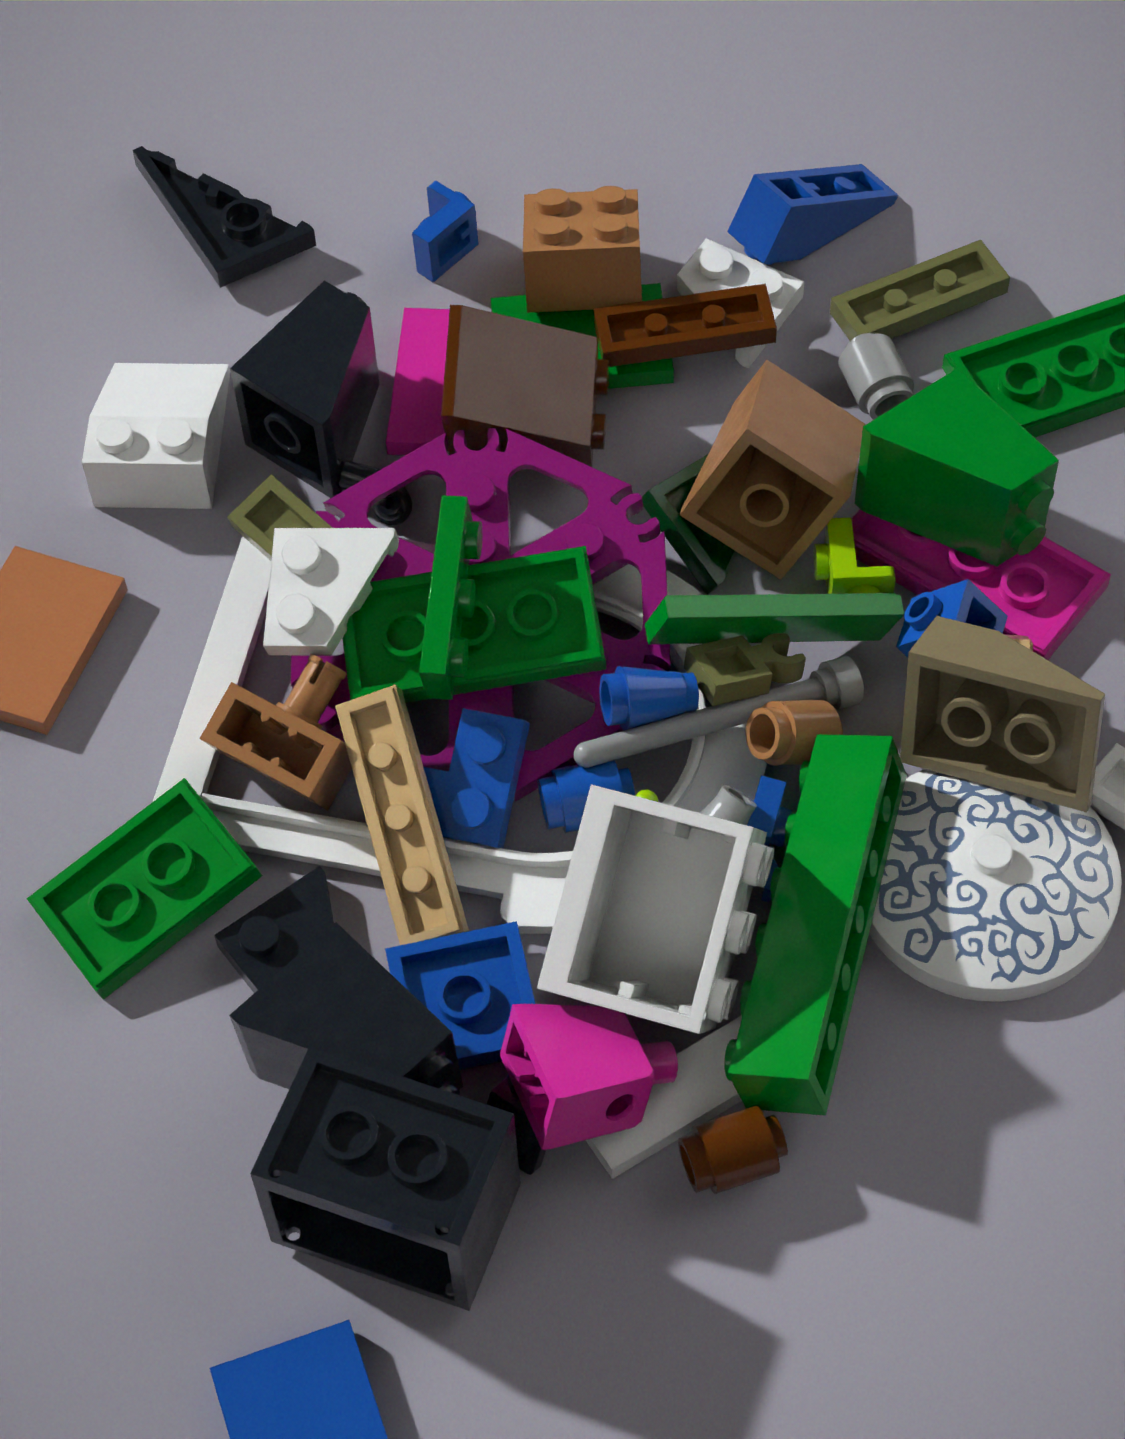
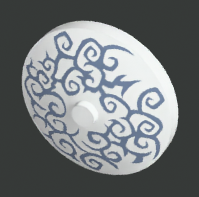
(993, 890)

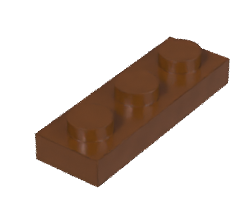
(685, 325)

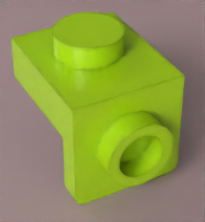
(837, 563)

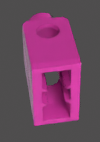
(581, 1070)

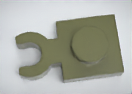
(737, 671)

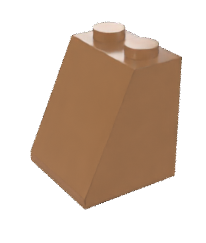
(776, 470)

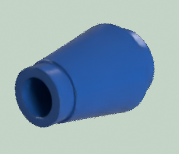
(645, 696)

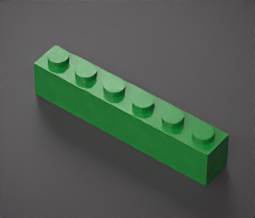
(817, 925)

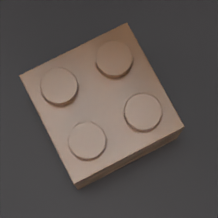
(581, 249)

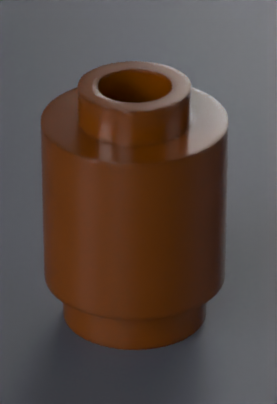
(732, 1150)

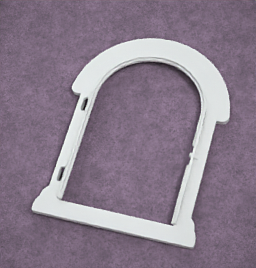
(523, 880)

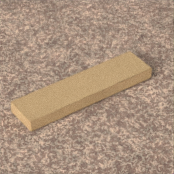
(401, 816)

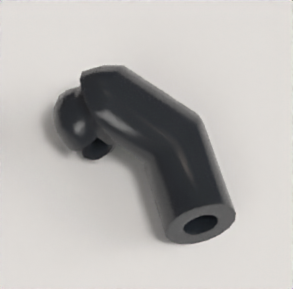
(390, 510)

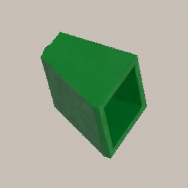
(957, 472)

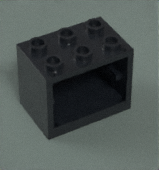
(388, 1176)

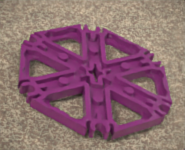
(485, 481)

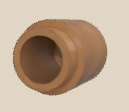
(788, 729)

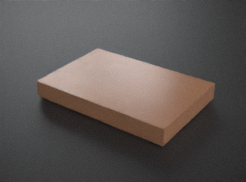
(48, 632)

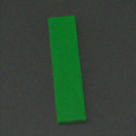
(801, 616)

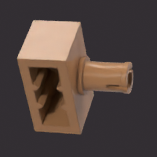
(285, 738)

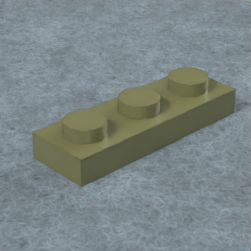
(921, 293)

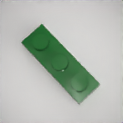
(450, 598)

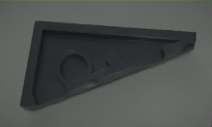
(223, 227)
(277, 929)

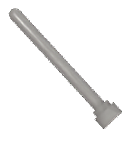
(834, 681)

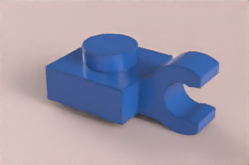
(770, 818)

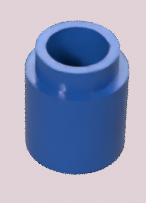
(566, 791)

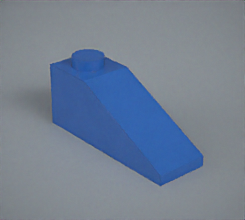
(803, 210)

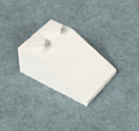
(156, 436)

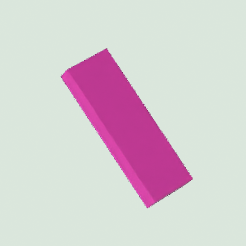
(418, 380)

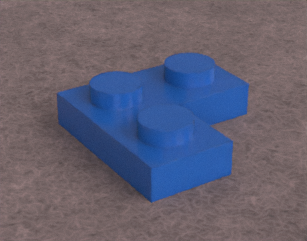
(481, 784)

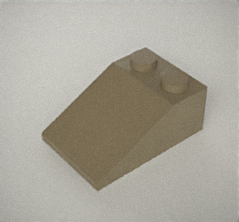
(1000, 715)

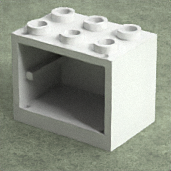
(655, 911)

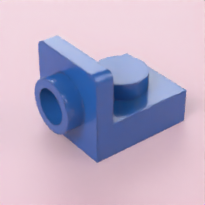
(446, 233)

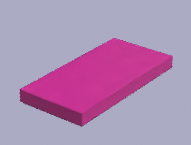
(1038, 591)

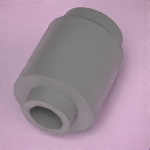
(875, 373)

